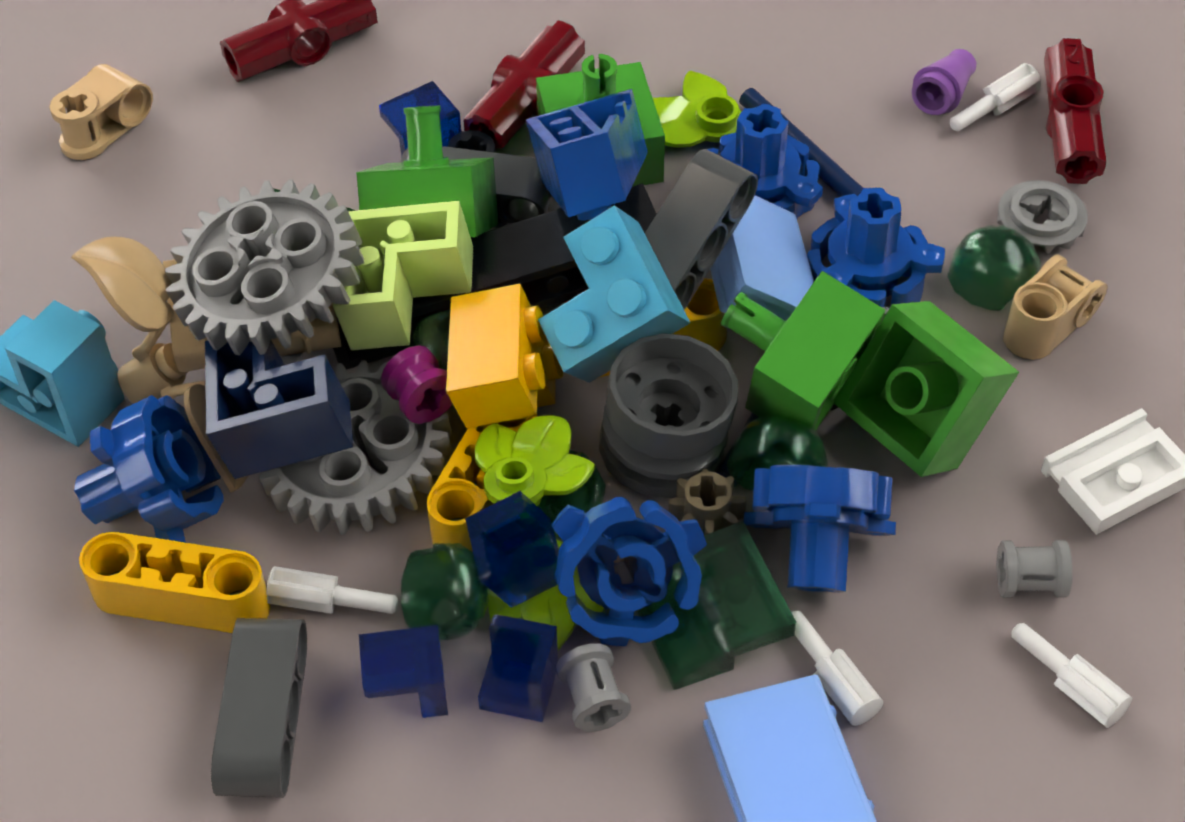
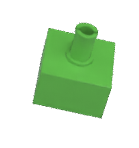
(582, 86)
(431, 177)
(807, 353)
(925, 387)

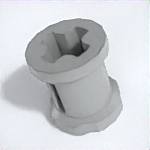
(1034, 568)
(593, 687)

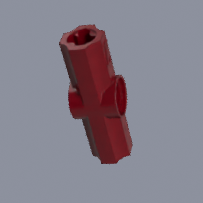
(295, 34)
(514, 82)
(1074, 111)

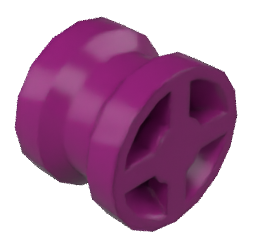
(417, 384)

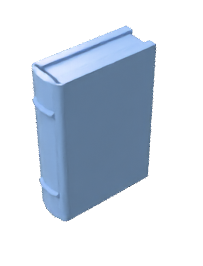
(764, 261)
(785, 756)

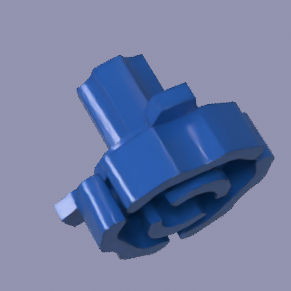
(777, 159)
(873, 249)
(146, 466)
(820, 511)
(593, 545)

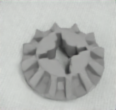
(1029, 199)

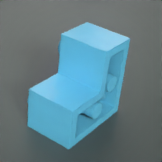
(624, 299)
(59, 372)

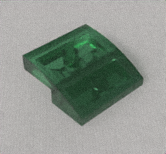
(734, 612)

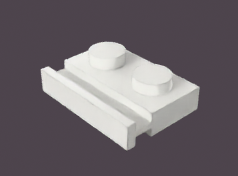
(1117, 471)

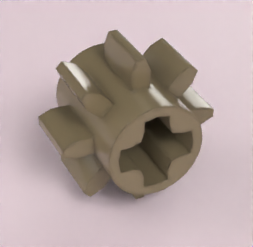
(708, 500)

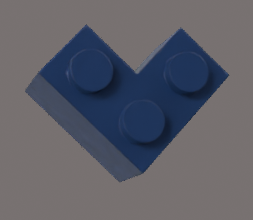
(272, 411)

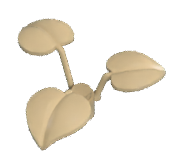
(136, 288)

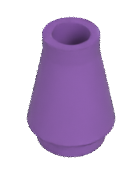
(941, 84)

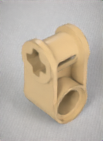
(100, 105)
(1050, 309)

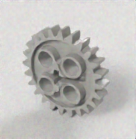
(264, 267)
(343, 483)

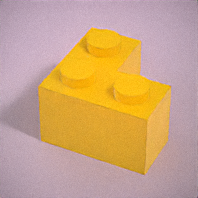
(498, 357)

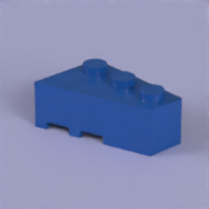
(589, 153)

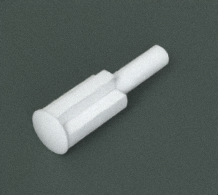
(1000, 95)
(321, 593)
(839, 675)
(1077, 678)

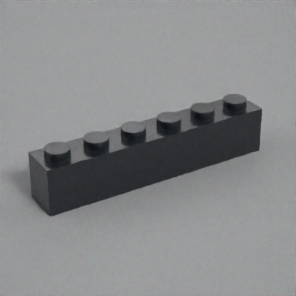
(516, 253)

